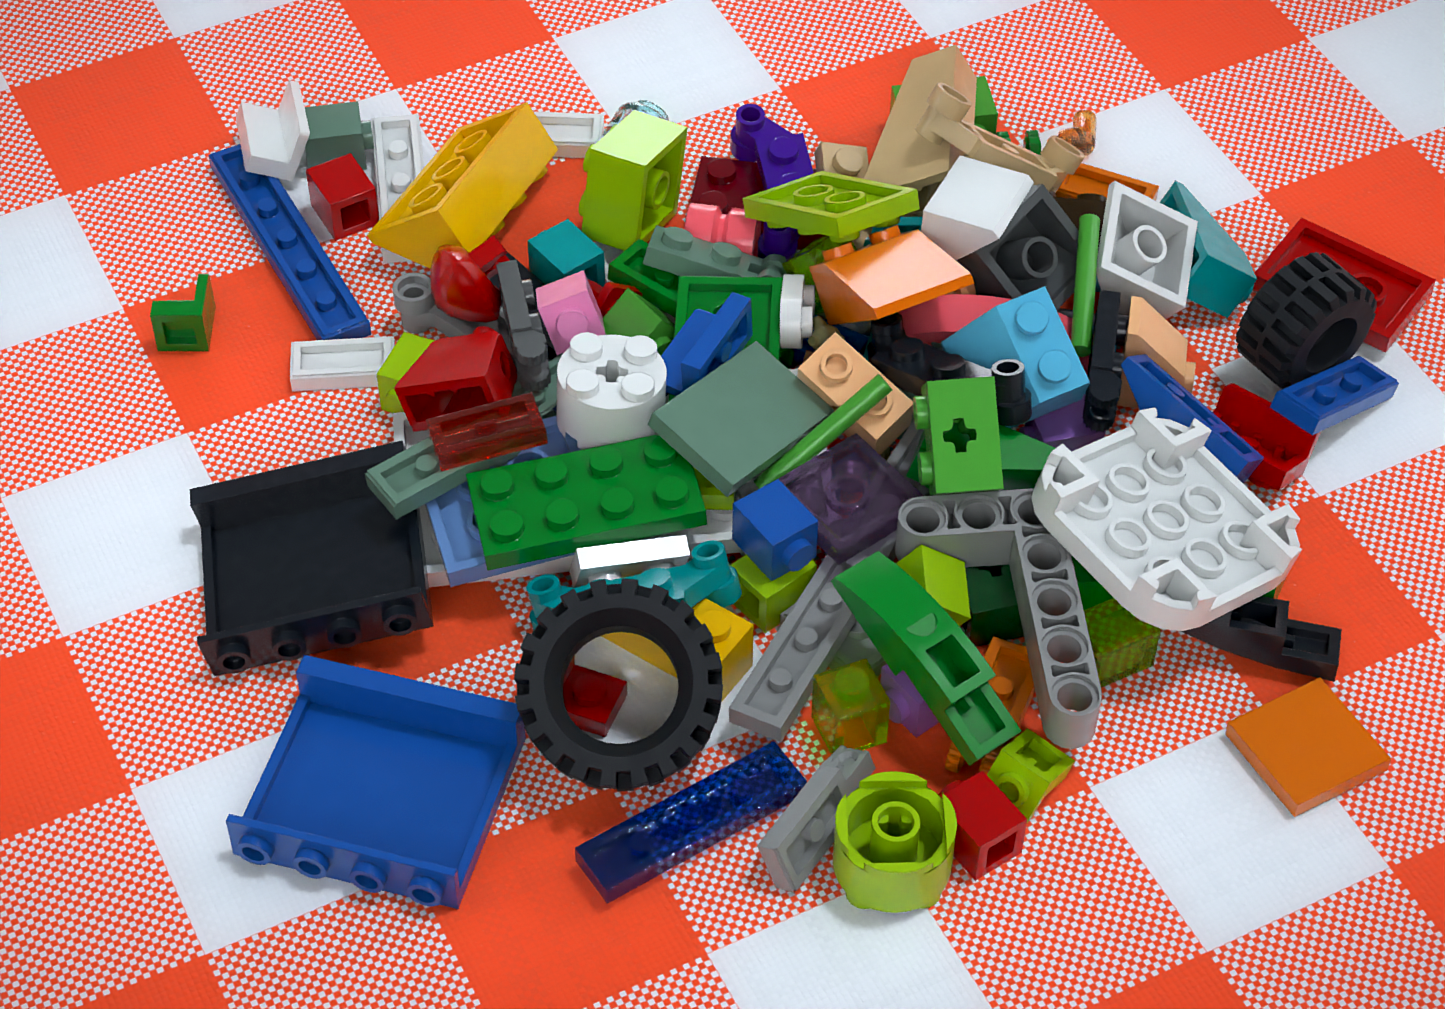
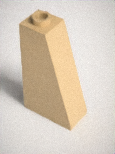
(902, 153)

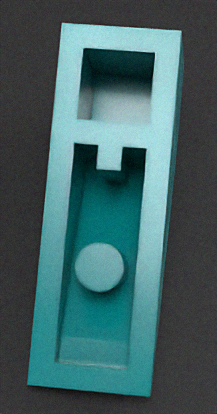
(1219, 267)

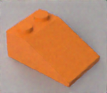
(884, 276)

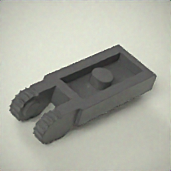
(524, 329)

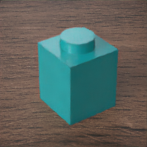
(564, 252)

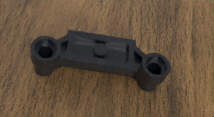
(912, 363)

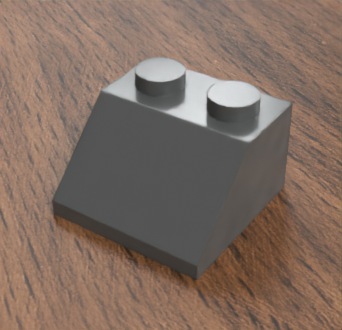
(1031, 253)

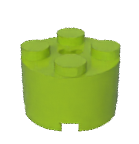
(894, 843)

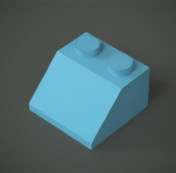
(1033, 334)

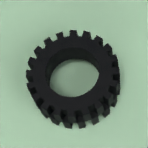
(605, 611)

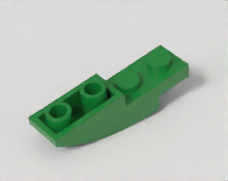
(932, 650)

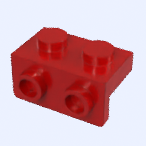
(1276, 438)

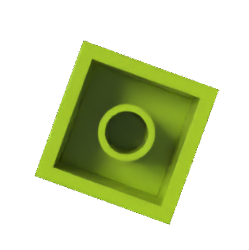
(632, 180)

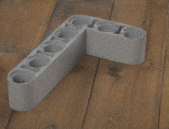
(1002, 531)

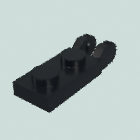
(1104, 363)

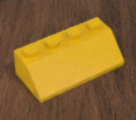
(467, 186)

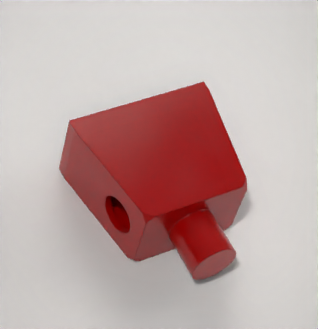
(457, 376)

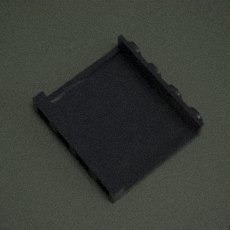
(306, 563)

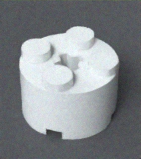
(609, 388)

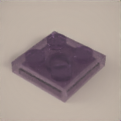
(851, 496)

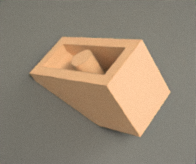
(1154, 336)

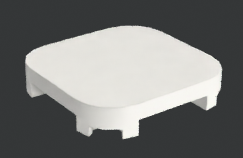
(1165, 523)

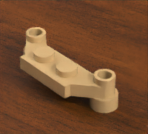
(945, 121)

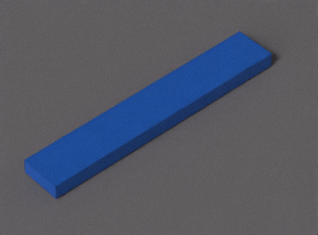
(291, 249)

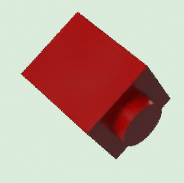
(342, 196)
(987, 824)

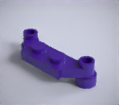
(779, 159)

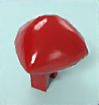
(462, 281)

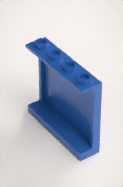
(382, 783)

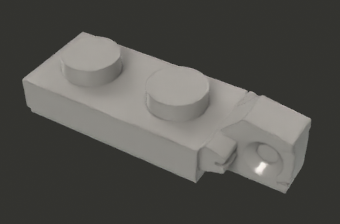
(808, 823)

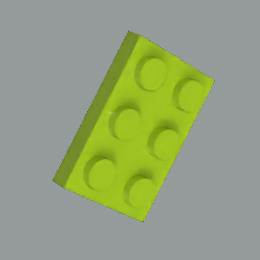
(832, 205)

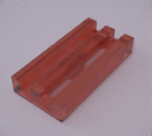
(488, 437)

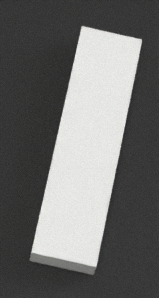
(397, 162)

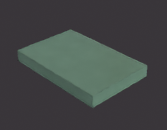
(740, 418)

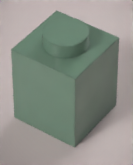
(337, 132)

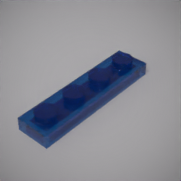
(689, 821)

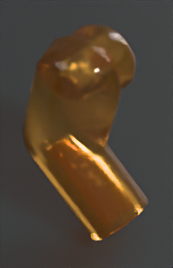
(1082, 133)

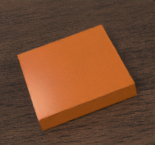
(1307, 746)

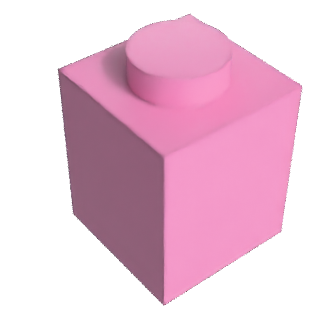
(568, 310)

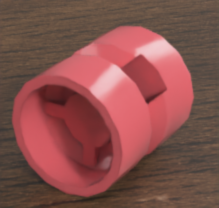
(734, 228)

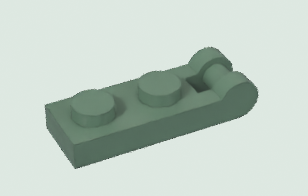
(684, 255)

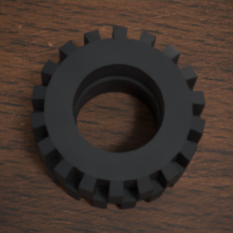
(1305, 320)

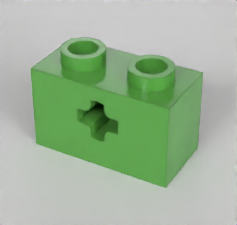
(973, 408)

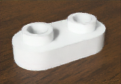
(796, 311)

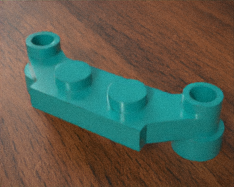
(702, 577)

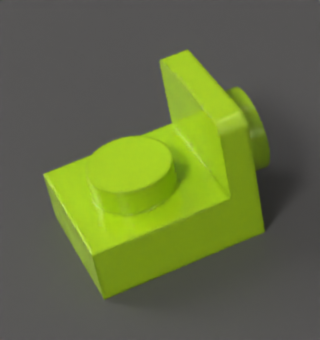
(1029, 771)

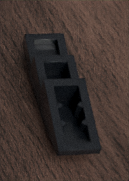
(1266, 635)

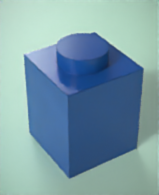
(775, 530)

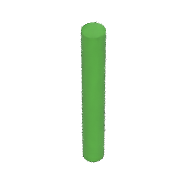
(1085, 284)
(827, 430)

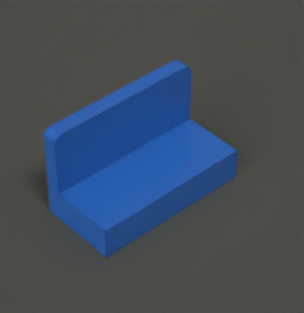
(707, 342)

